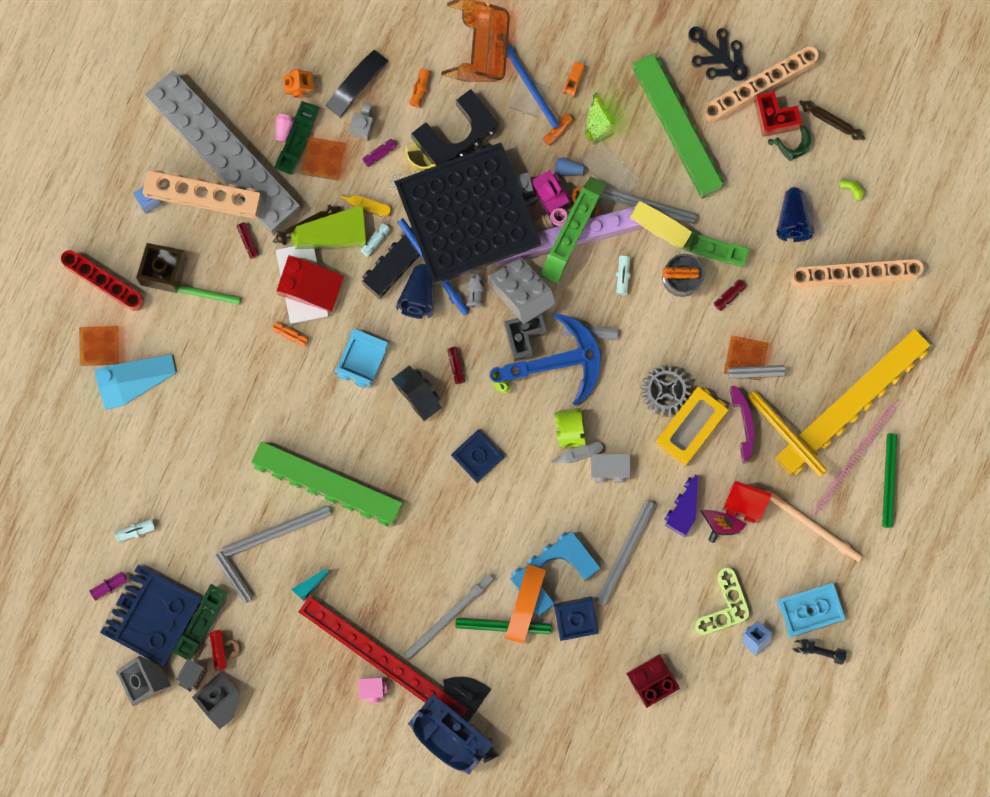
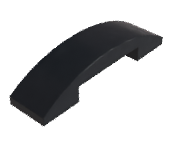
(356, 82)

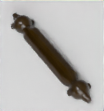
(832, 120)
(281, 237)

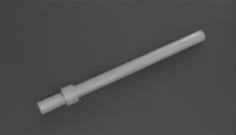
(475, 591)

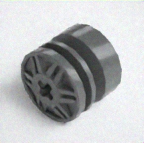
(684, 287)

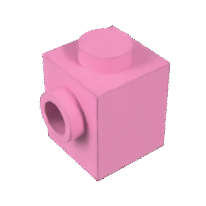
(372, 689)

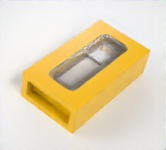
(692, 425)

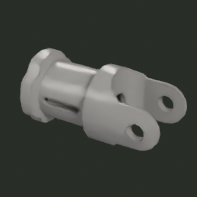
(475, 291)

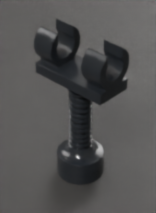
(809, 647)

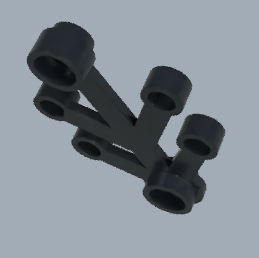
(719, 56)

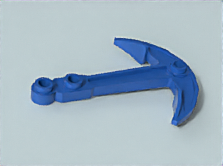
(578, 356)

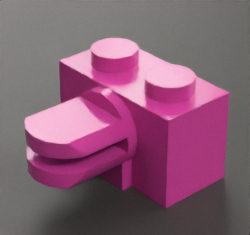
(549, 192)

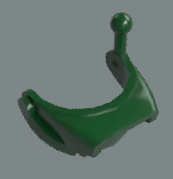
(802, 149)

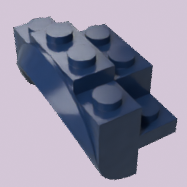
(449, 735)

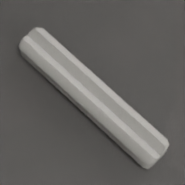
(597, 332)
(756, 371)
(233, 577)

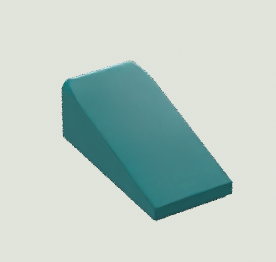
(305, 588)

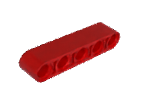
(93, 276)

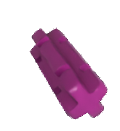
(379, 152)

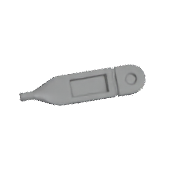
(579, 453)

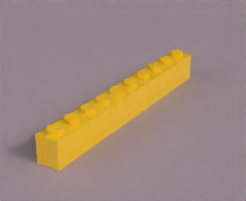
(855, 399)

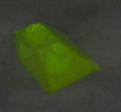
(599, 122)

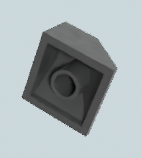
(142, 680)
(218, 700)

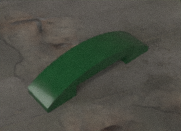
(297, 138)
(201, 622)

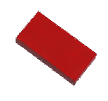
(217, 650)

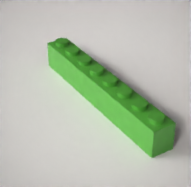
(677, 126)
(326, 483)

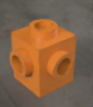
(298, 83)

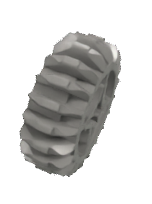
(660, 384)

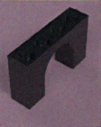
(482, 126)

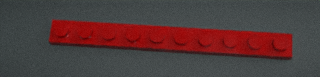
(375, 654)

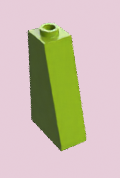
(333, 231)

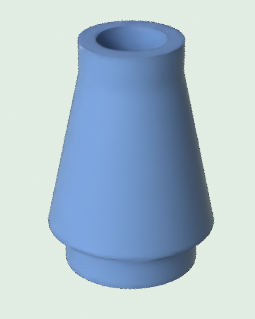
(568, 167)

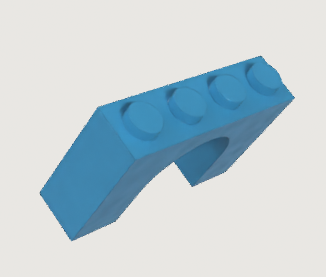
(567, 549)

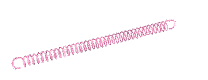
(840, 475)

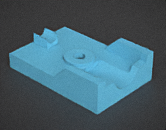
(825, 608)

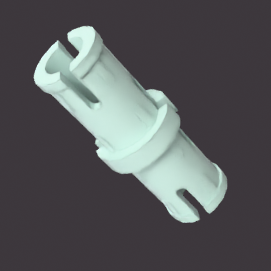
(622, 288)
(133, 531)

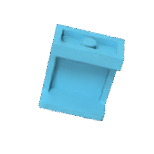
(361, 358)

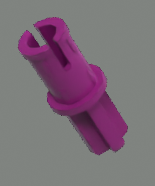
(108, 585)

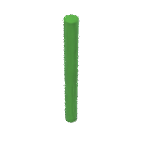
(209, 294)

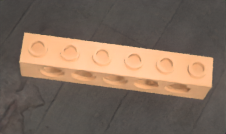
(157, 177)

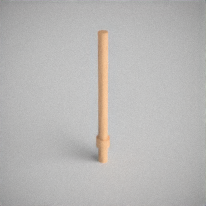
(843, 547)

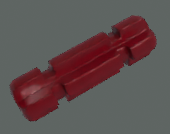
(247, 240)
(729, 295)
(456, 365)

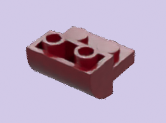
(652, 681)

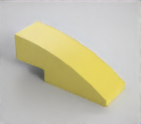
(660, 225)

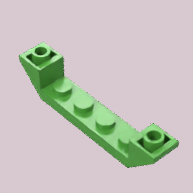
(572, 229)

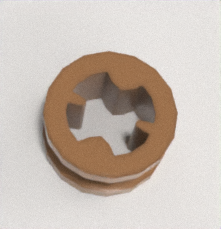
(233, 654)

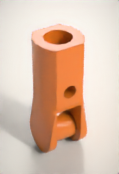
(574, 77)

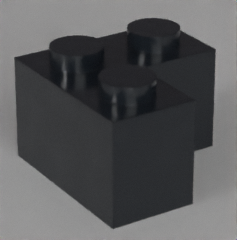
(417, 392)

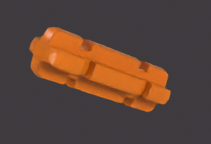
(565, 121)
(680, 272)
(290, 334)

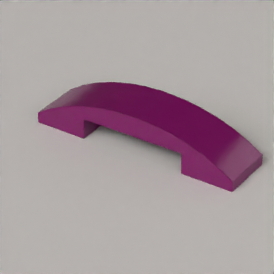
(739, 401)

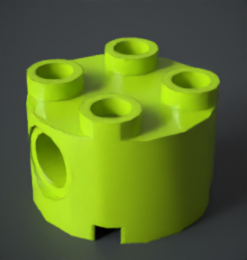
(571, 428)

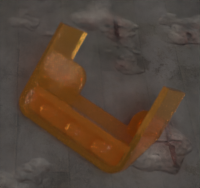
(489, 42)

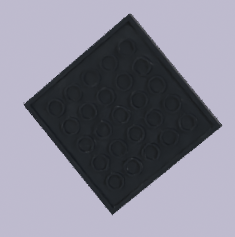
(467, 213)

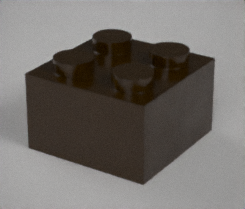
(161, 267)

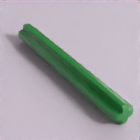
(889, 480)
(496, 625)

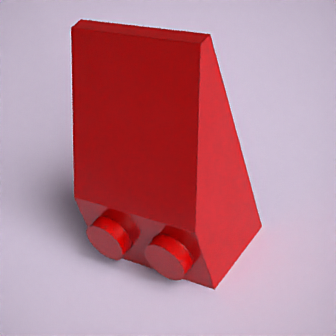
(309, 284)
(746, 502)

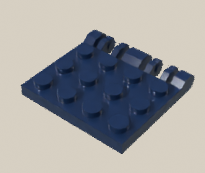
(154, 617)

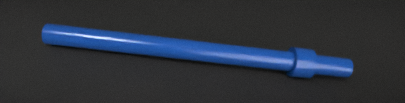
(532, 88)
(454, 297)

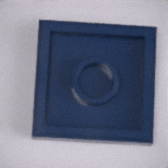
(477, 456)
(575, 618)

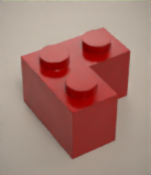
(775, 120)

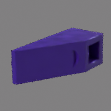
(685, 512)

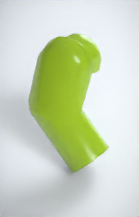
(854, 187)
(504, 386)

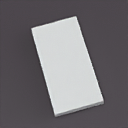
(298, 311)

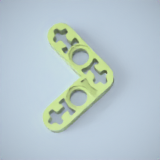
(729, 612)

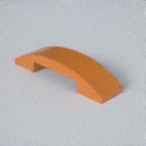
(525, 603)

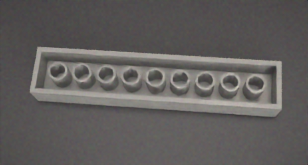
(221, 149)

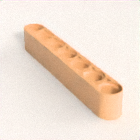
(765, 77)
(865, 269)

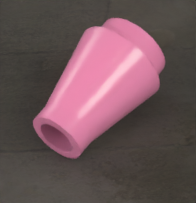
(283, 127)
(558, 214)

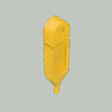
(368, 205)

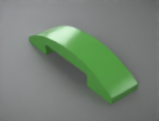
(716, 250)

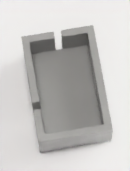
(522, 290)

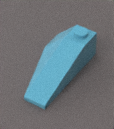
(127, 380)

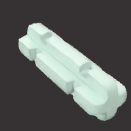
(375, 239)

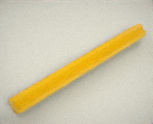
(787, 433)

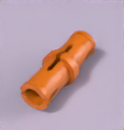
(420, 88)

